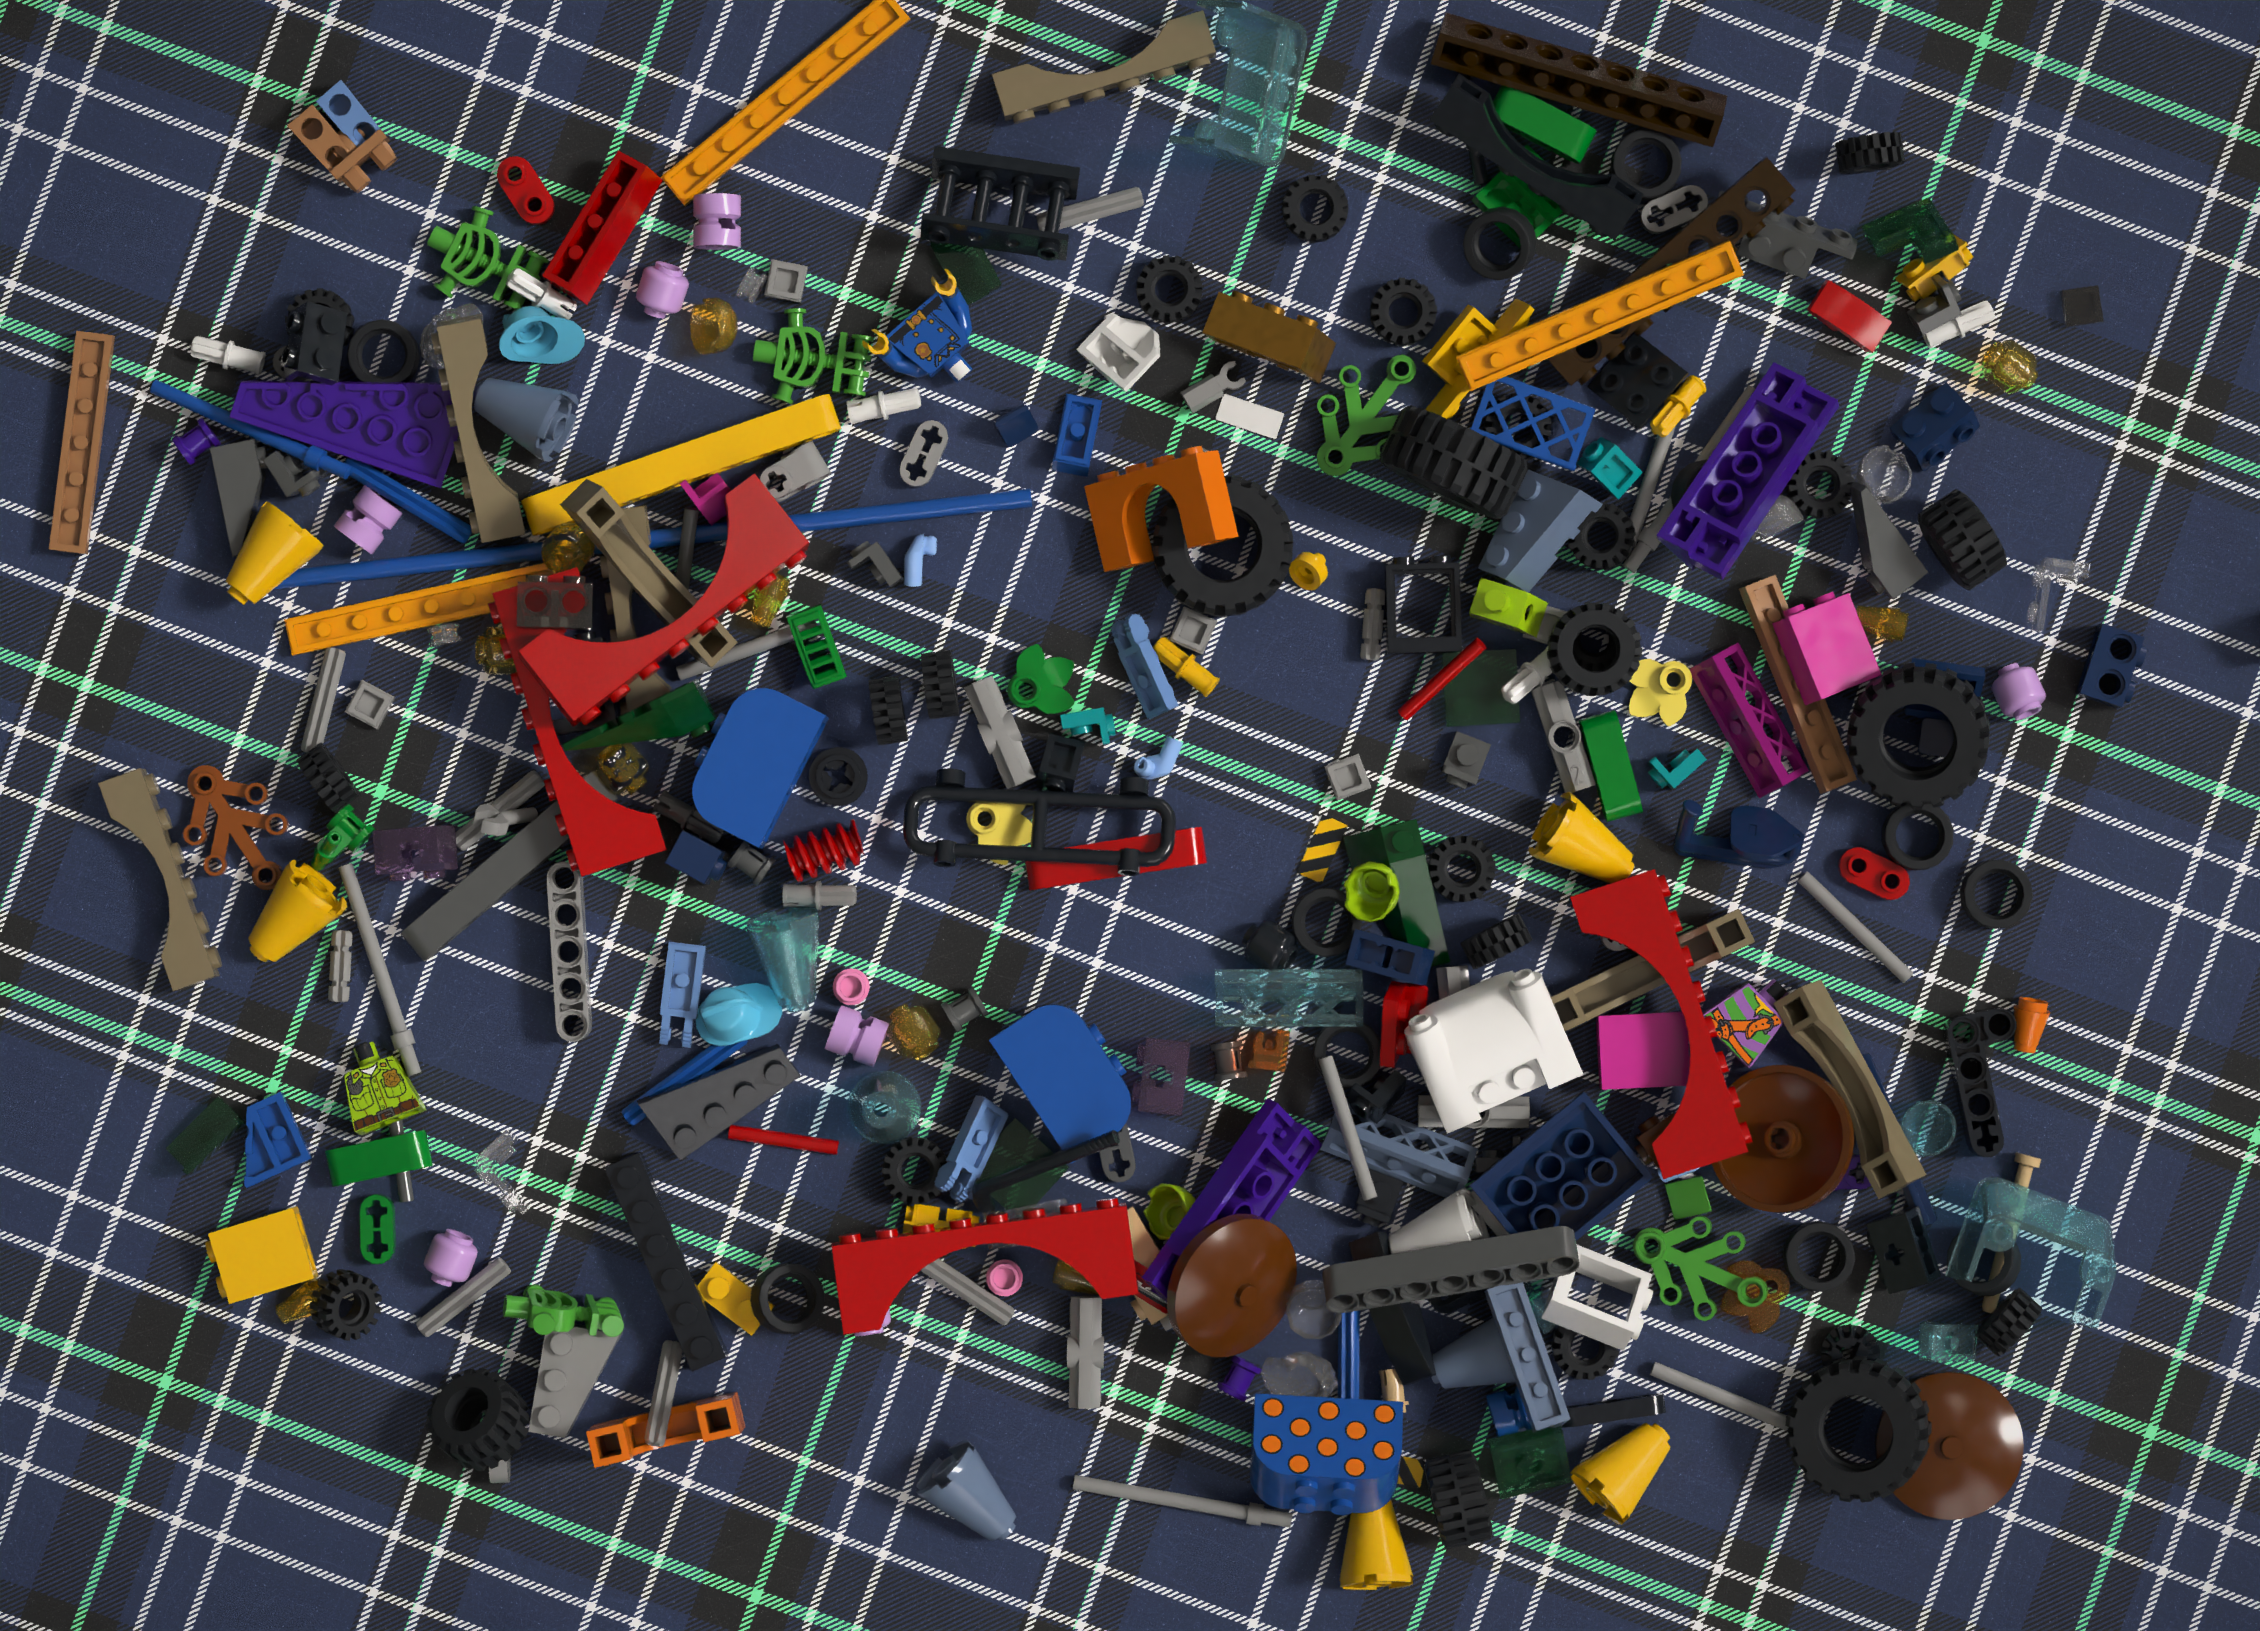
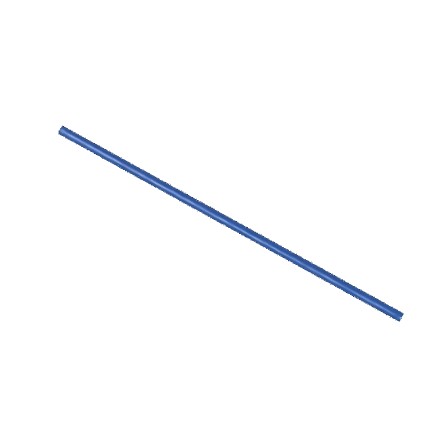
(659, 537)

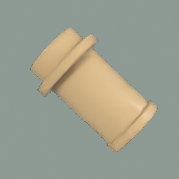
(1392, 1387)

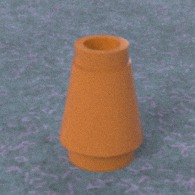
(2031, 1018)

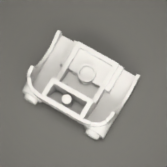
(1490, 1046)

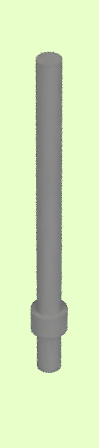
(1647, 538)
(401, 1038)
(1253, 1514)

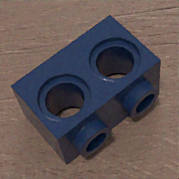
(2101, 662)
(697, 858)
(1390, 957)

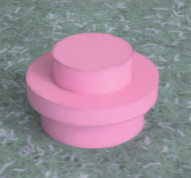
(851, 986)
(1004, 1277)

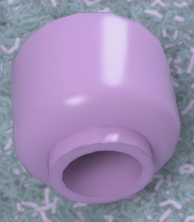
(662, 289)
(2018, 691)
(450, 1257)

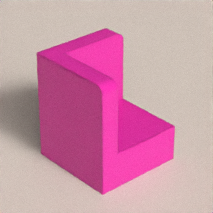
(709, 497)

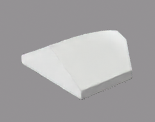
(1121, 350)

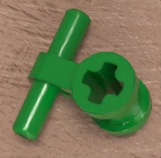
(345, 832)

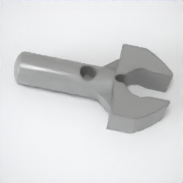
(497, 822)

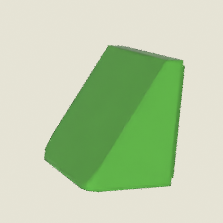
(1688, 1197)

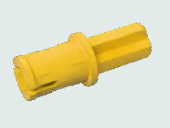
(1677, 406)
(1185, 666)

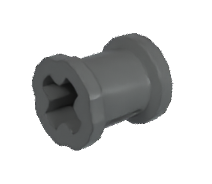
(751, 862)
(964, 1009)
(1228, 1060)

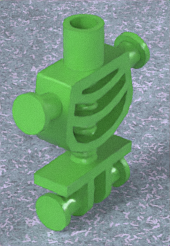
(454, 246)
(777, 354)
(558, 1311)

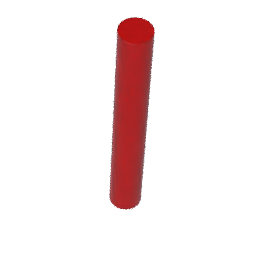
(1441, 679)
(783, 1139)

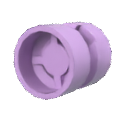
(717, 221)
(368, 519)
(857, 1036)

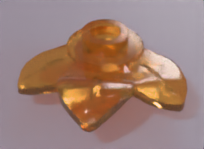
(1768, 1312)

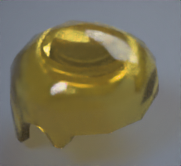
(713, 326)

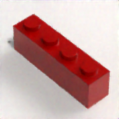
(602, 227)

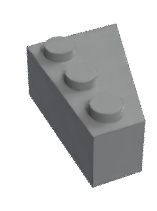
(566, 1377)

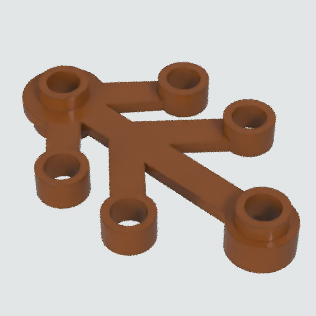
(231, 822)

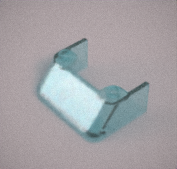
(1257, 86)
(2004, 1208)

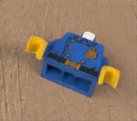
(930, 336)

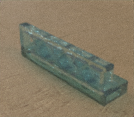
(1283, 986)

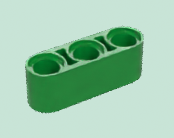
(1543, 124)
(1610, 765)
(378, 1158)

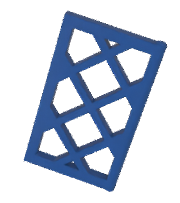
(1558, 403)

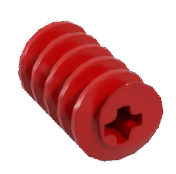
(824, 851)

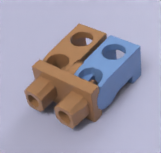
(351, 146)

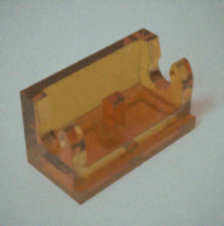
(1270, 1058)

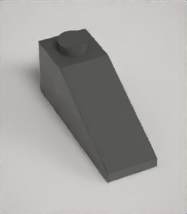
(240, 484)
(1883, 550)

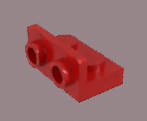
(1399, 1006)

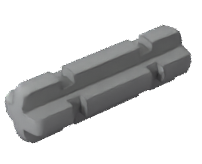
(1372, 624)
(340, 966)

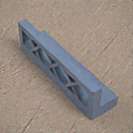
(1401, 1159)
(1527, 1356)

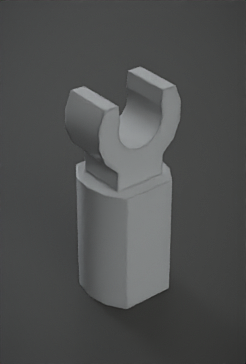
(1210, 388)

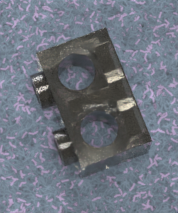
(554, 614)

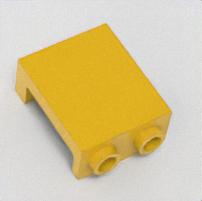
(261, 1255)

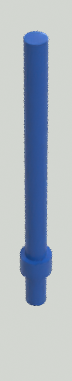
(312, 456)

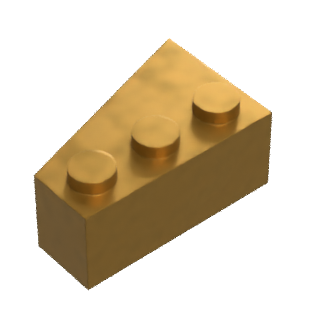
(1269, 334)

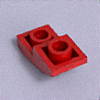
(1849, 315)

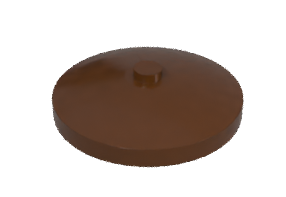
(1798, 1139)
(1231, 1285)
(1971, 1448)

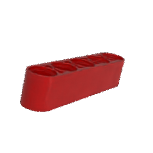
(1187, 851)

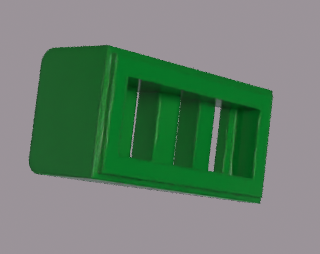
(829, 675)

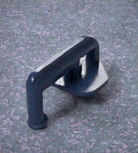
(1756, 838)

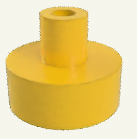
(1308, 570)

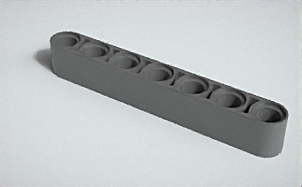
(491, 880)
(1450, 1269)

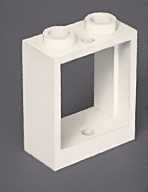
(1594, 1322)

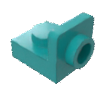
(1609, 466)
(1082, 723)
(1682, 766)

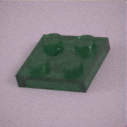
(1476, 693)
(1013, 1149)
(1529, 1461)

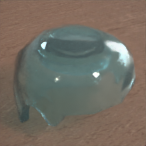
(1929, 1127)

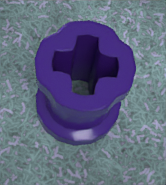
(196, 441)
(1239, 1378)

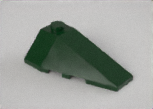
(666, 716)
(1416, 911)

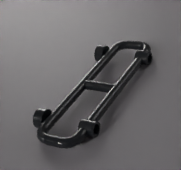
(951, 787)

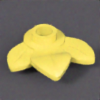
(1655, 695)
(1006, 828)

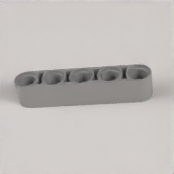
(560, 968)

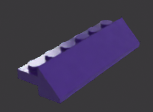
(1747, 471)
(1249, 1181)

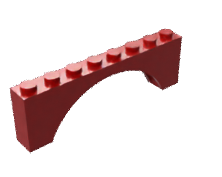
(588, 674)
(598, 828)
(1638, 918)
(878, 1267)

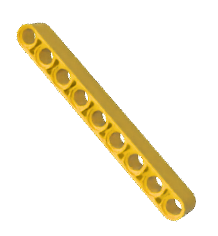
(693, 460)

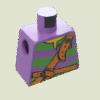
(1747, 1020)

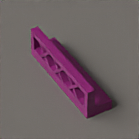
(1744, 723)

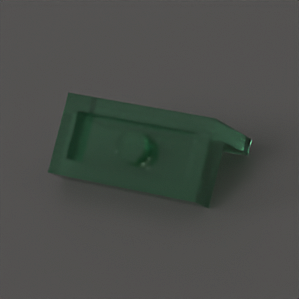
(970, 268)
(205, 1135)

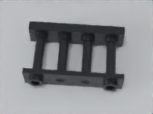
(1005, 173)

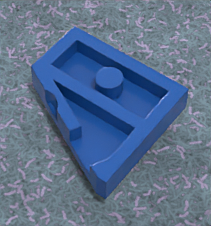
(272, 1140)

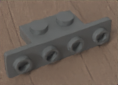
(1792, 242)

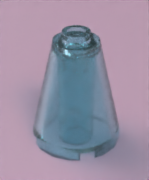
(788, 954)
(902, 1105)

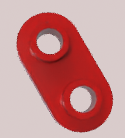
(525, 190)
(1874, 873)

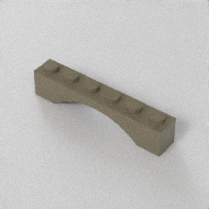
(1031, 89)
(495, 503)
(627, 551)
(620, 604)
(186, 950)
(1638, 976)
(1881, 1142)

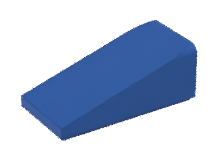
(1076, 435)

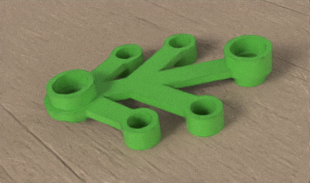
(1360, 420)
(1693, 1265)

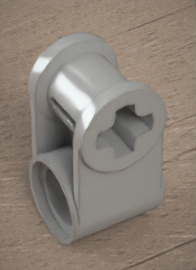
(799, 469)

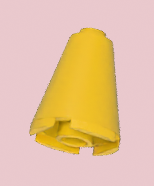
(269, 555)
(1580, 842)
(294, 912)
(1622, 1471)
(1375, 1552)

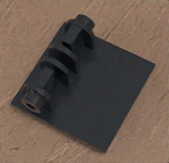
(1638, 381)

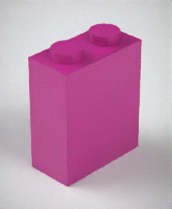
(1826, 647)
(1642, 1050)

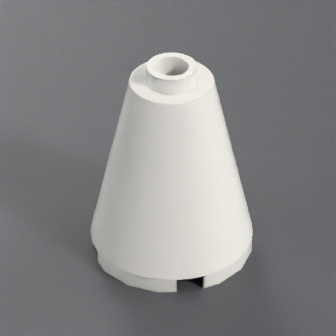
(1443, 1224)

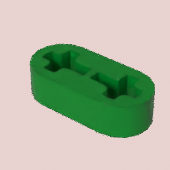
(386, 1229)

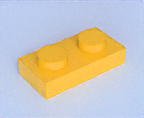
(730, 1297)

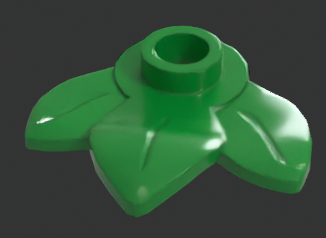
(1046, 678)

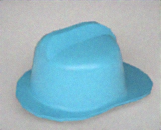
(539, 338)
(738, 1014)

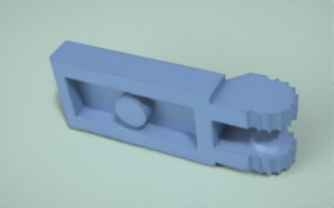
(1143, 666)
(681, 989)
(971, 1148)

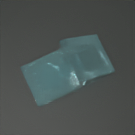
(1947, 1342)

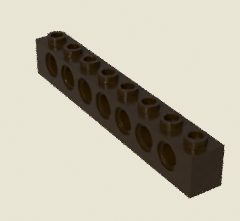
(1579, 80)
(1761, 177)

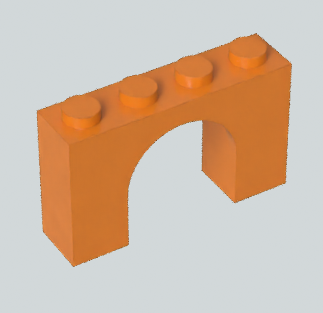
(1120, 502)
(691, 1421)

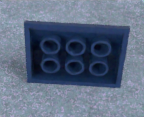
(1563, 1173)

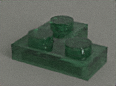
(1914, 224)

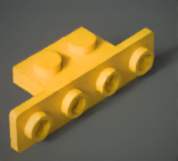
(1464, 334)

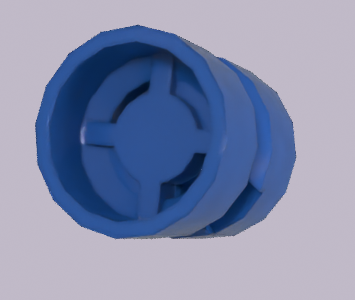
(1507, 1412)

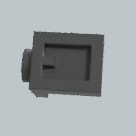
(1936, 310)
(288, 474)
(882, 566)
(1464, 760)

